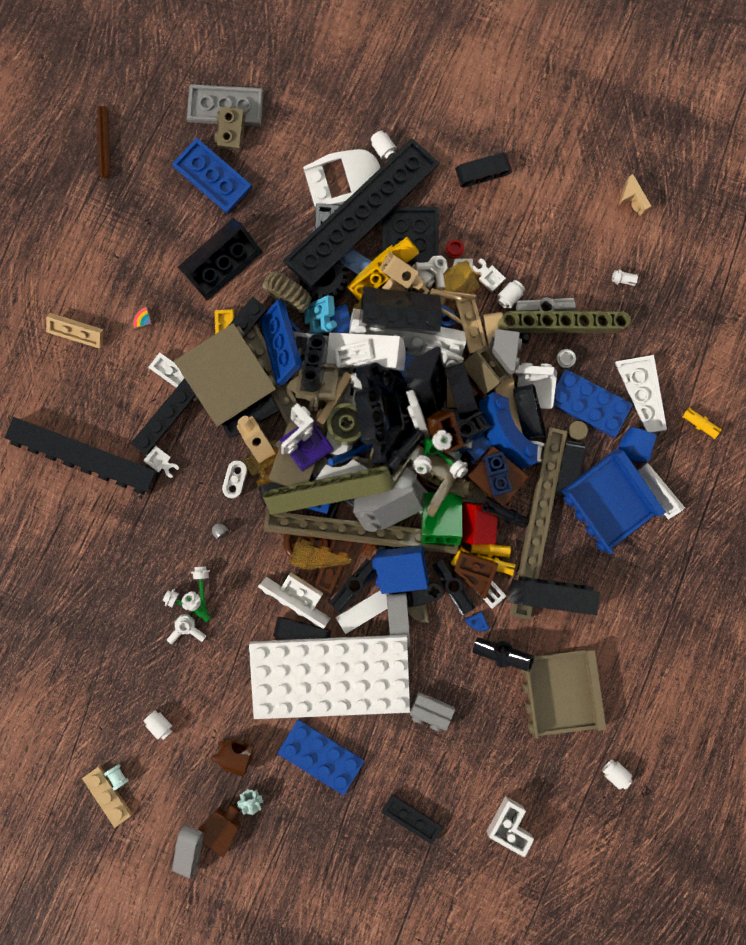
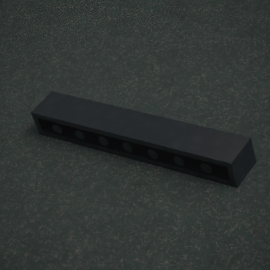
(81, 455)

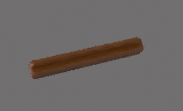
(103, 142)

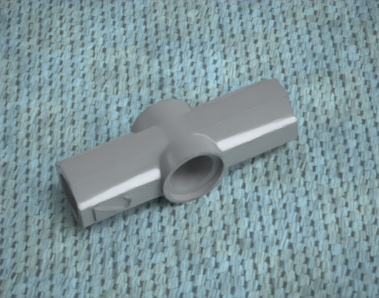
(554, 304)

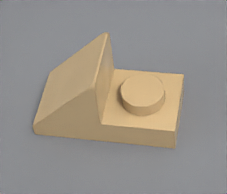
(634, 193)

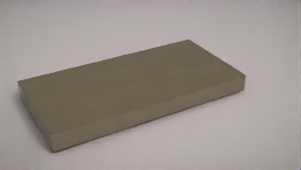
(285, 469)

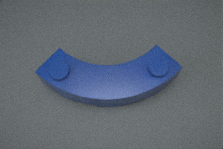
(505, 432)

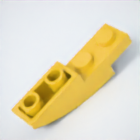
(373, 276)

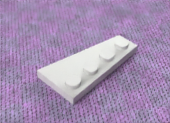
(644, 390)

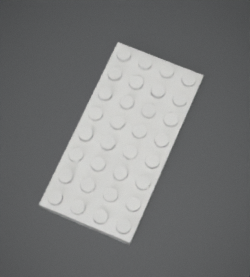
(329, 676)

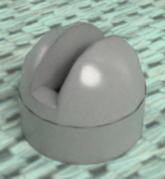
(219, 530)

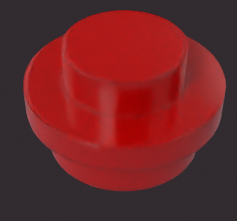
(454, 248)

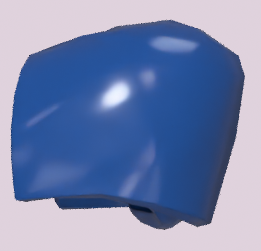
(638, 444)

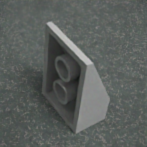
(386, 508)

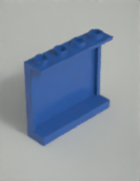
(612, 500)

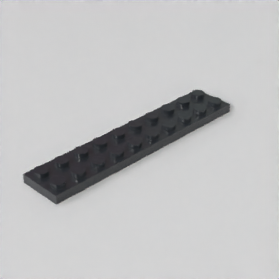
(360, 213)

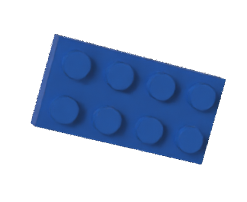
(212, 176)
(280, 342)
(590, 403)
(321, 757)

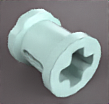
(116, 777)

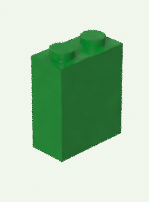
(447, 522)

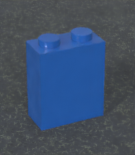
(401, 569)

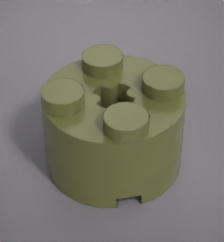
(336, 419)

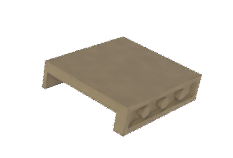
(225, 374)
(564, 693)

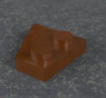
(476, 571)

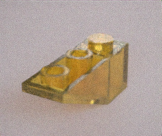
(310, 557)

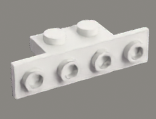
(298, 596)

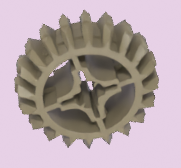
(286, 289)

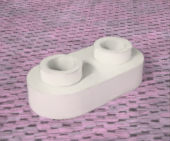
(234, 479)

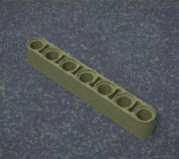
(571, 317)
(329, 490)

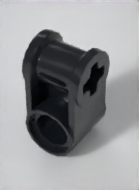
(475, 426)
(421, 597)

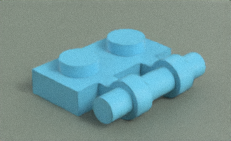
(321, 311)

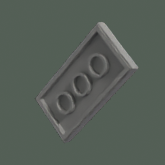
(207, 100)

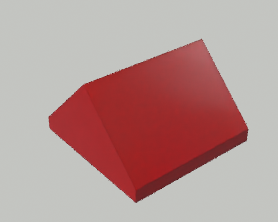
(478, 526)

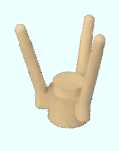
(450, 295)

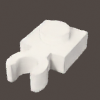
(490, 278)
(159, 459)

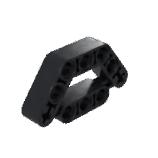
(376, 382)

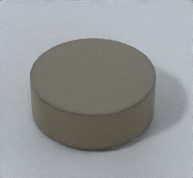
(577, 430)

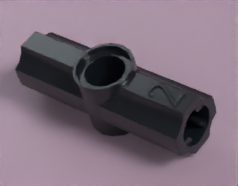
(345, 595)
(460, 597)
(503, 654)

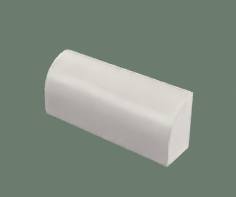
(387, 350)

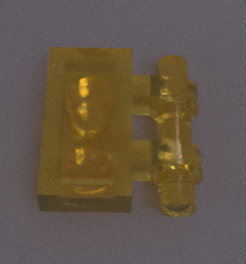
(255, 467)

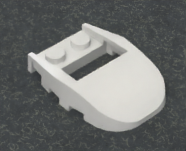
(358, 166)

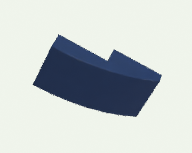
(497, 474)

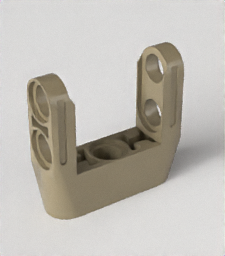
(438, 475)

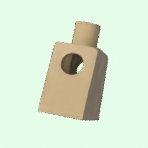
(395, 267)
(250, 432)

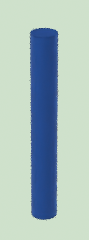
(349, 454)

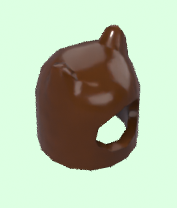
(234, 756)

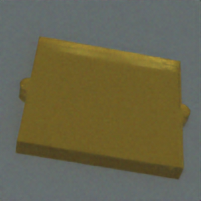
(460, 279)

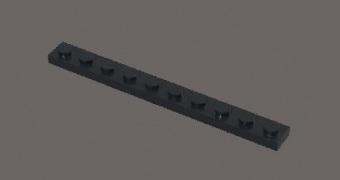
(183, 394)

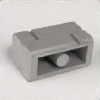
(431, 711)

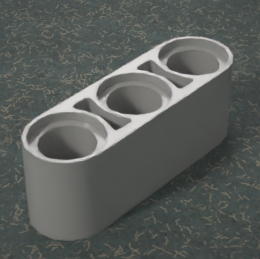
(398, 615)
(187, 851)

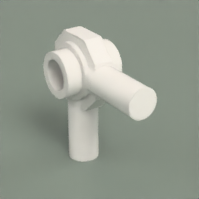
(437, 266)
(184, 625)

